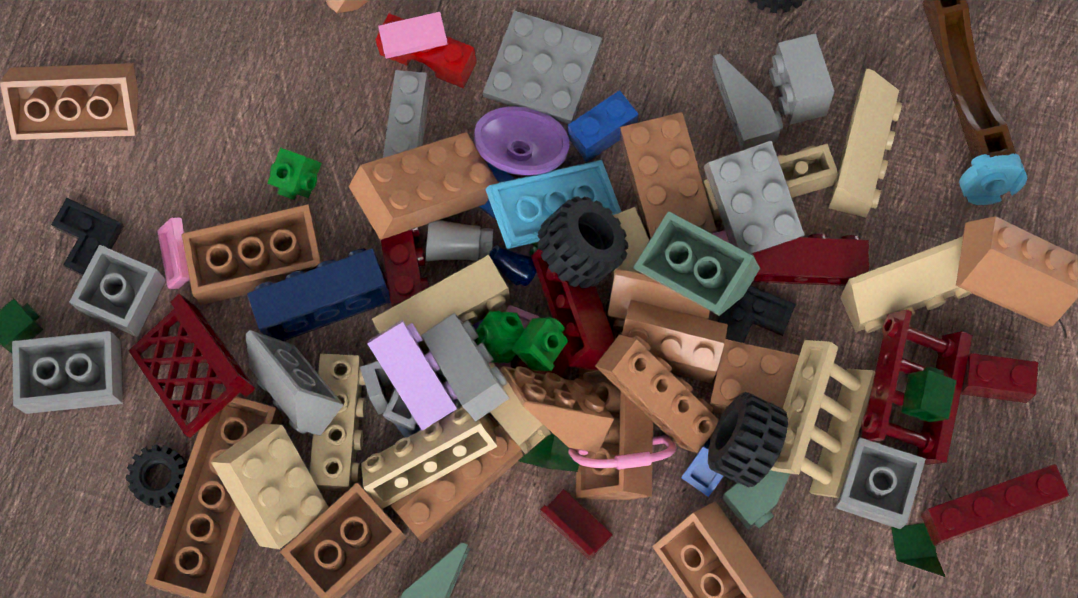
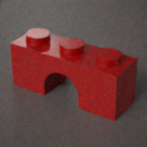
(449, 62)

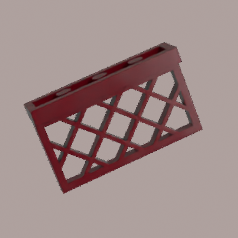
(214, 353)

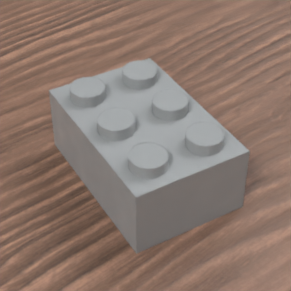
(753, 199)
(67, 372)

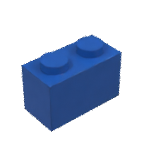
(601, 126)

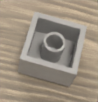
(801, 79)
(118, 290)
(880, 483)

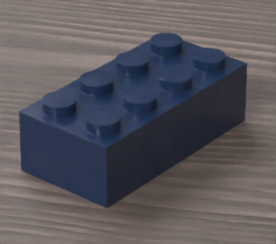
(320, 296)

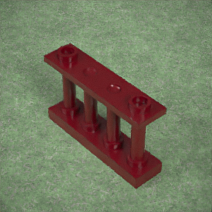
(952, 359)

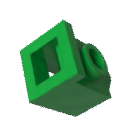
(540, 343)

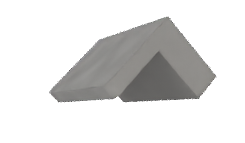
(375, 380)

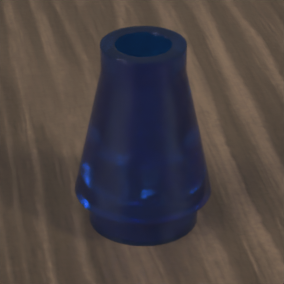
(513, 265)

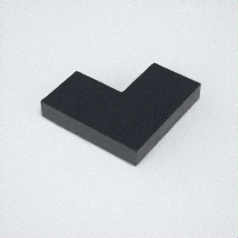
(89, 229)
(756, 308)

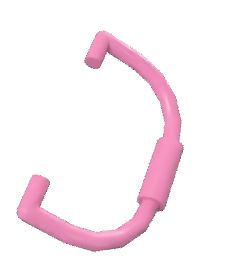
(628, 460)

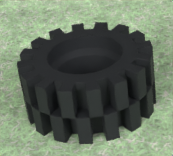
(141, 467)

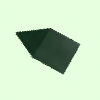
(551, 454)
(916, 548)

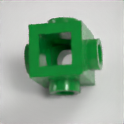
(293, 174)
(499, 334)

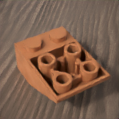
(563, 406)

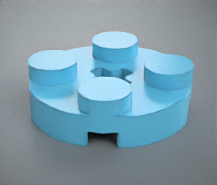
(992, 177)

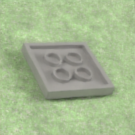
(542, 67)

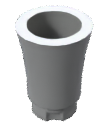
(457, 241)

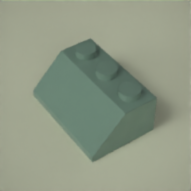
(697, 264)

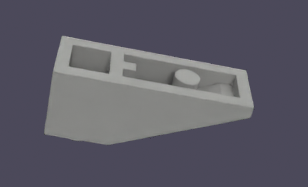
(746, 106)

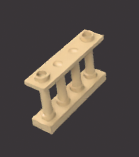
(802, 407)

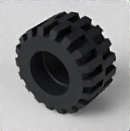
(582, 242)
(747, 439)

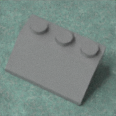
(292, 383)

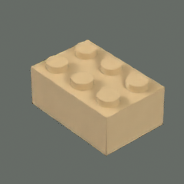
(270, 485)

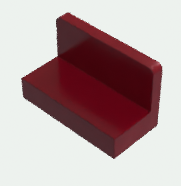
(576, 524)

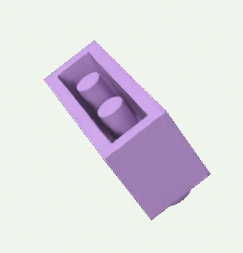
(413, 373)

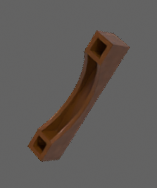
(979, 118)

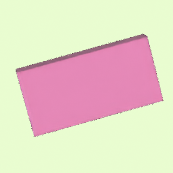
(412, 35)
(173, 253)

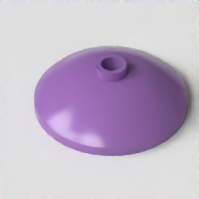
(521, 141)

